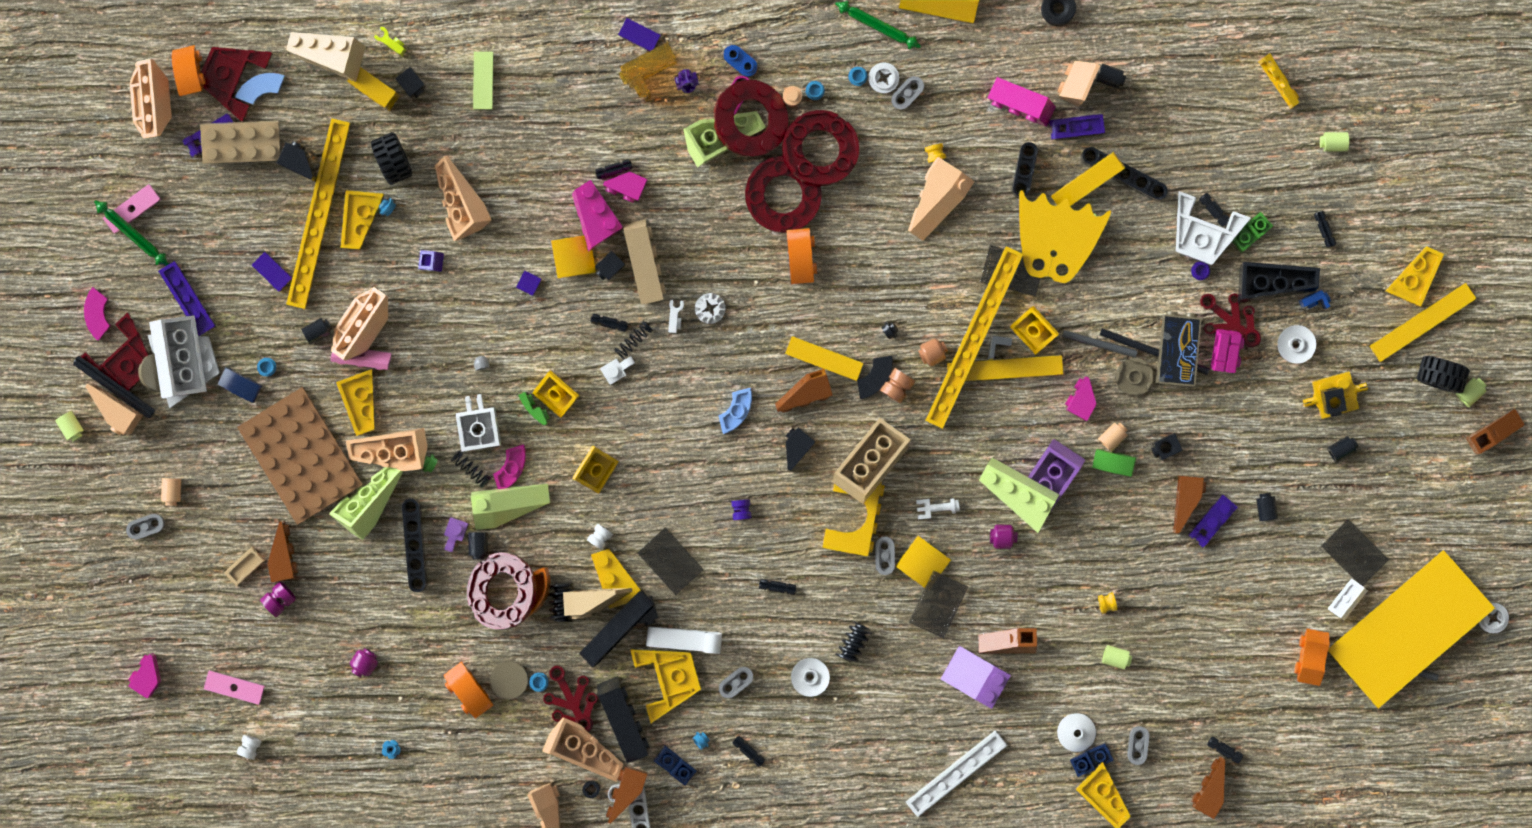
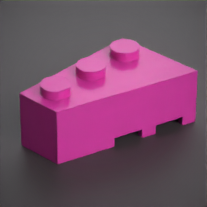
(1021, 102)
(595, 215)

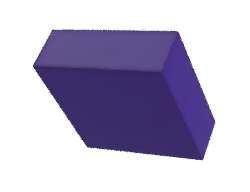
(528, 283)

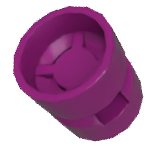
(273, 604)

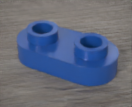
(740, 60)

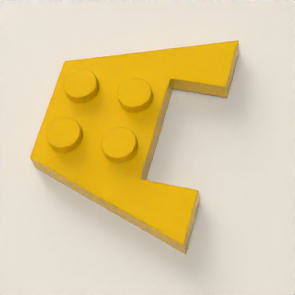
(675, 675)

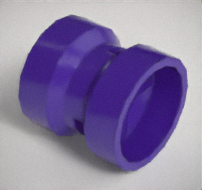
(741, 509)

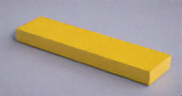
(1089, 180)
(824, 358)

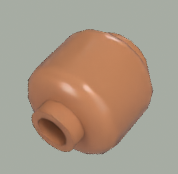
(933, 352)

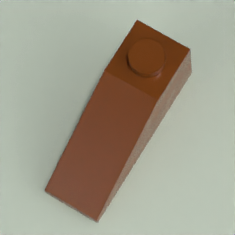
(1188, 496)

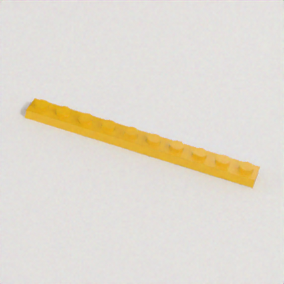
(318, 213)
(974, 337)

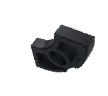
(876, 378)

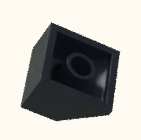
(297, 160)

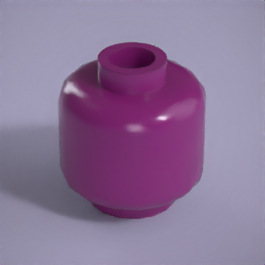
(1003, 536)
(363, 662)

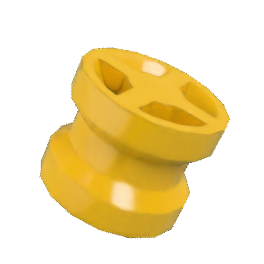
(935, 151)
(1107, 603)

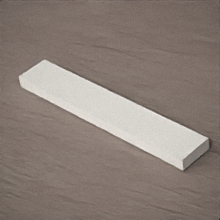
(956, 773)

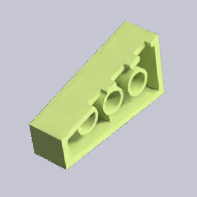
(1020, 493)

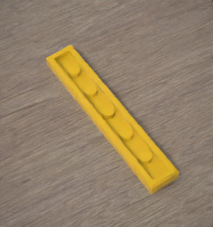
(1422, 322)
(1015, 368)

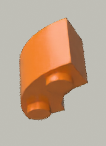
(187, 70)
(800, 256)
(543, 582)
(1312, 657)
(468, 690)

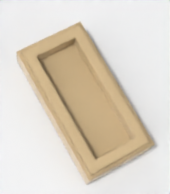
(244, 566)

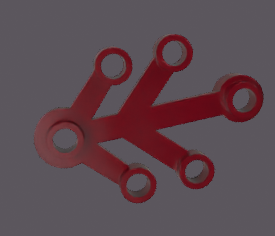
(1233, 321)
(571, 702)

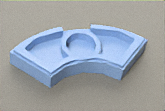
(260, 85)
(737, 411)

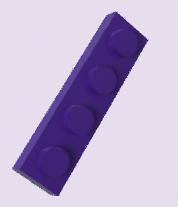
(186, 297)

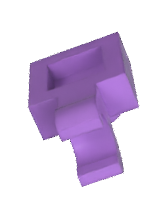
(455, 531)

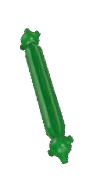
(878, 25)
(131, 233)

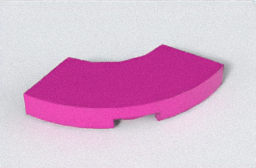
(94, 313)
(512, 467)

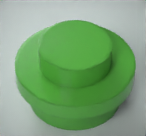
(430, 463)

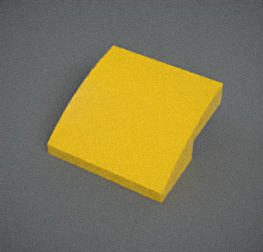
(572, 257)
(921, 561)

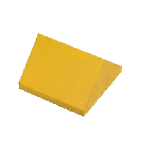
(1034, 330)
(556, 394)
(595, 469)

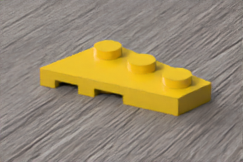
(1279, 80)
(358, 216)
(1417, 277)
(358, 401)
(613, 575)
(1104, 796)

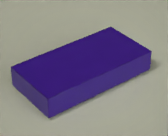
(639, 35)
(272, 271)

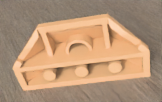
(150, 99)
(360, 324)

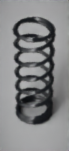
(648, 328)
(486, 478)

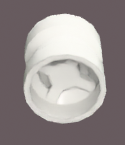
(600, 536)
(249, 747)

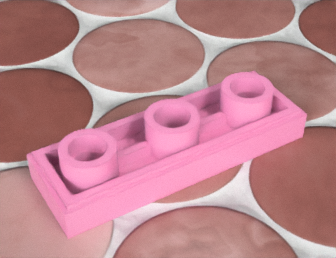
(141, 200)
(370, 358)
(223, 684)

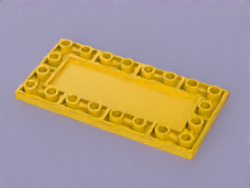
(1410, 629)

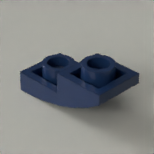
(239, 385)
(1091, 759)
(675, 765)

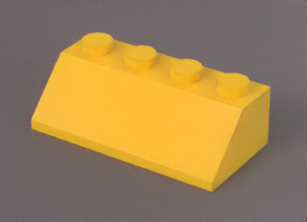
(952, 9)

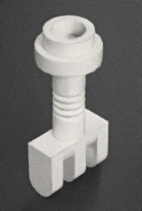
(953, 506)

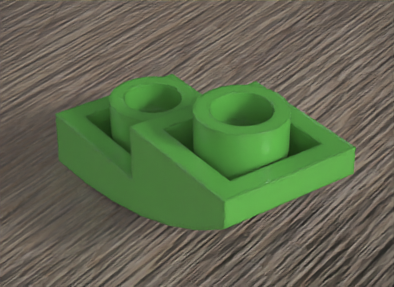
(1252, 231)
(537, 413)
(1114, 462)

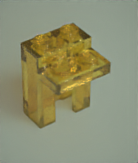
(646, 66)

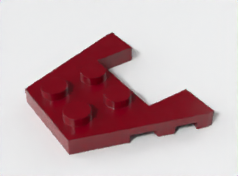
(223, 72)
(125, 361)

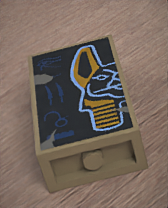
(1178, 349)

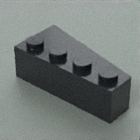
(1270, 281)
(622, 719)

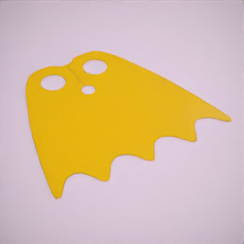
(1058, 229)

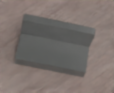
(997, 341)

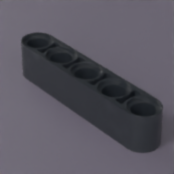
(1134, 174)
(408, 537)
(617, 629)

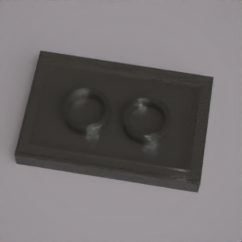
(1021, 281)
(1354, 552)
(670, 561)
(938, 604)

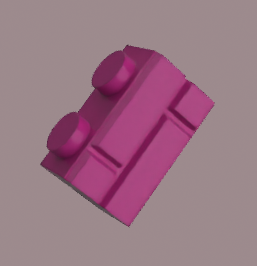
(1226, 351)

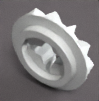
(886, 69)
(701, 305)
(1501, 615)

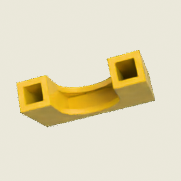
(859, 541)

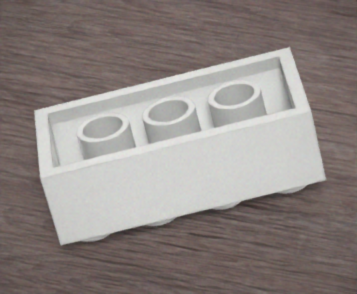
(178, 356)

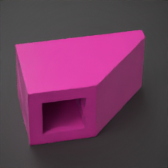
(628, 185)
(1083, 400)
(147, 677)

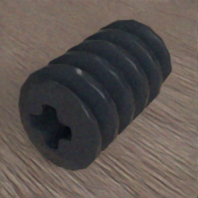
(558, 602)
(854, 642)

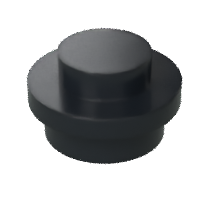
(890, 330)

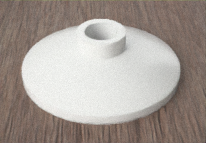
(1306, 342)
(810, 687)
(1076, 722)

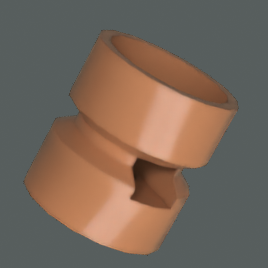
(897, 385)

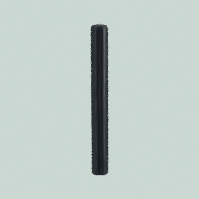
(114, 387)

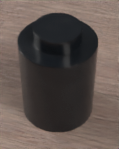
(1111, 76)
(317, 330)
(1342, 449)
(1266, 507)
(477, 544)

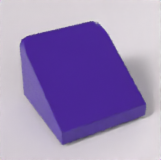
(431, 260)

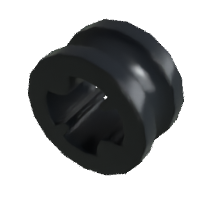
(595, 793)

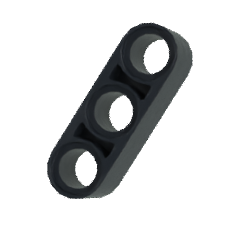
(1028, 161)

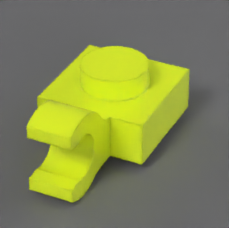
(396, 45)

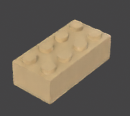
(240, 141)
(871, 460)

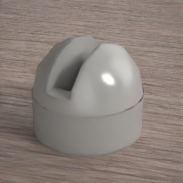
(481, 363)

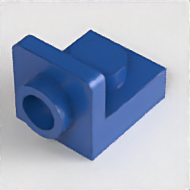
(1312, 300)

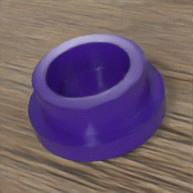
(1200, 270)

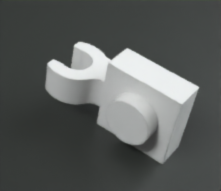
(674, 321)
(614, 370)

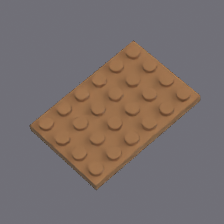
(300, 455)

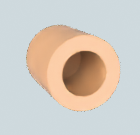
(792, 96)
(1113, 436)
(171, 491)

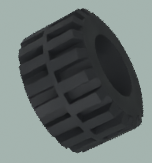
(391, 158)
(1443, 374)

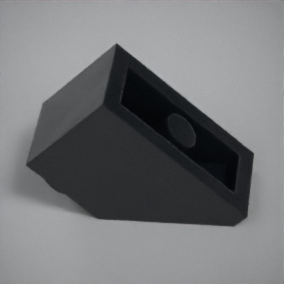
(797, 446)

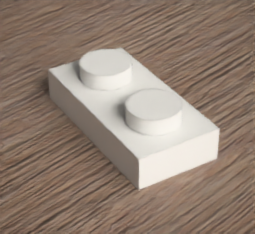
(1347, 599)

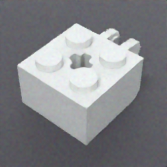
(468, 422)

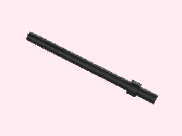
(1142, 347)

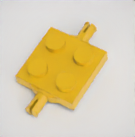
(1340, 380)

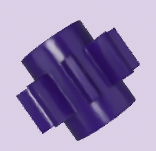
(686, 81)

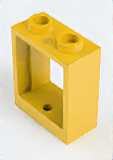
(375, 89)

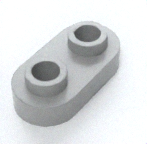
(907, 93)
(145, 526)
(885, 555)
(736, 682)
(1138, 745)

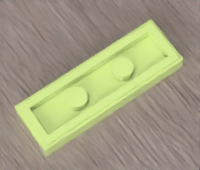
(483, 81)

